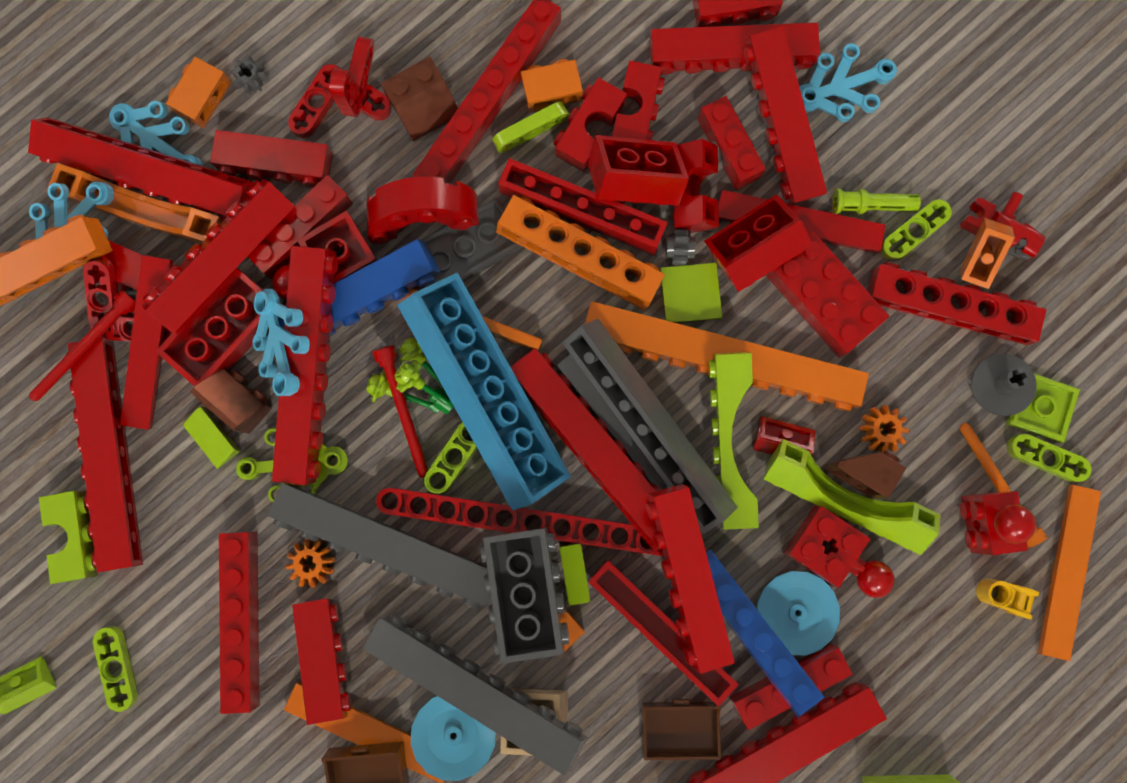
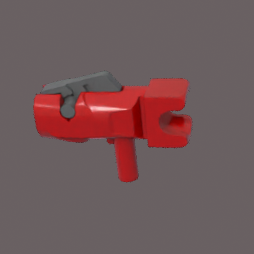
(1027, 239)

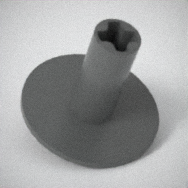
(1003, 384)

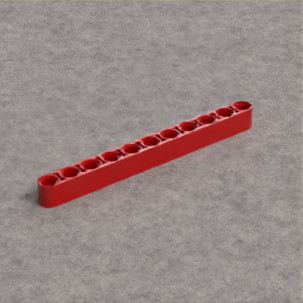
(490, 522)

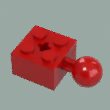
(333, 235)
(996, 523)
(846, 546)

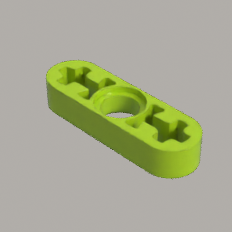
(530, 127)
(925, 225)
(1061, 456)
(107, 679)

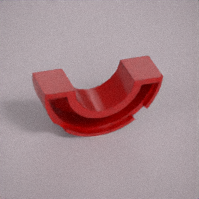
(419, 200)

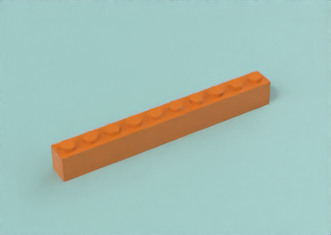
(695, 347)

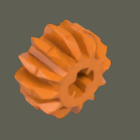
(894, 427)
(301, 566)

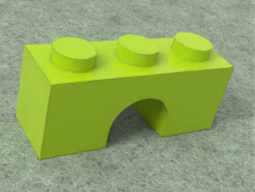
(71, 513)

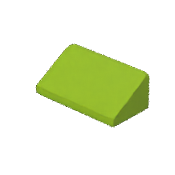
(211, 437)
(574, 574)
(25, 685)

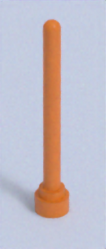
(994, 474)

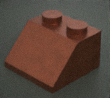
(420, 98)
(233, 400)
(870, 473)

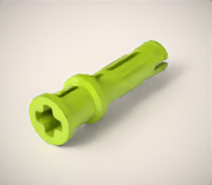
(863, 201)

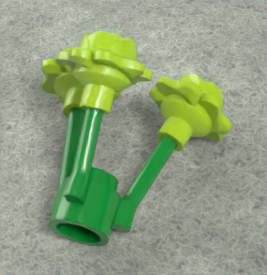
(409, 376)

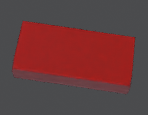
(772, 431)

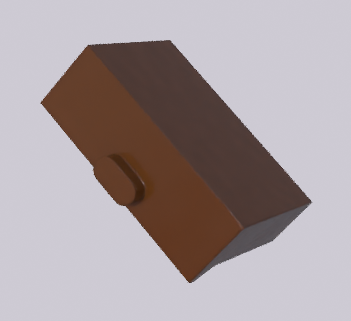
(681, 730)
(366, 764)

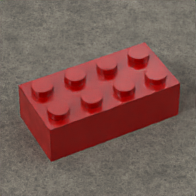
(828, 297)
(216, 332)

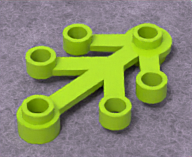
(267, 466)

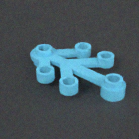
(842, 86)
(150, 135)
(105, 197)
(269, 306)

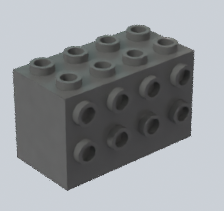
(524, 595)

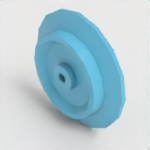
(817, 610)
(438, 752)

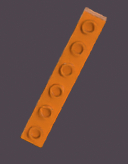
(585, 266)

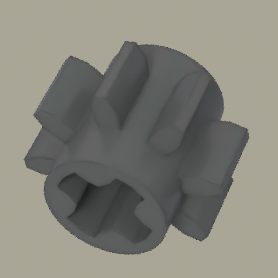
(246, 67)
(680, 247)

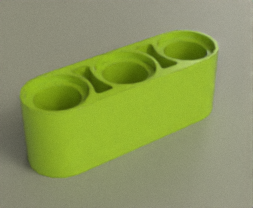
(442, 464)

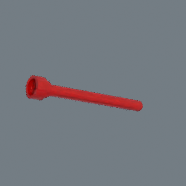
(122, 305)
(386, 359)

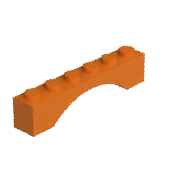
(131, 206)

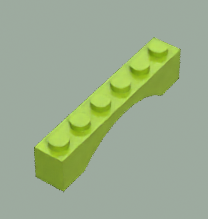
(732, 379)
(902, 523)

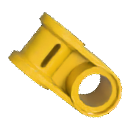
(1010, 597)

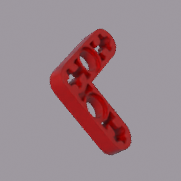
(349, 85)
(321, 87)
(108, 286)

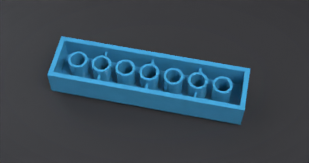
(484, 391)

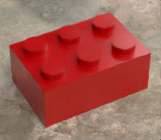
(637, 170)
(758, 242)

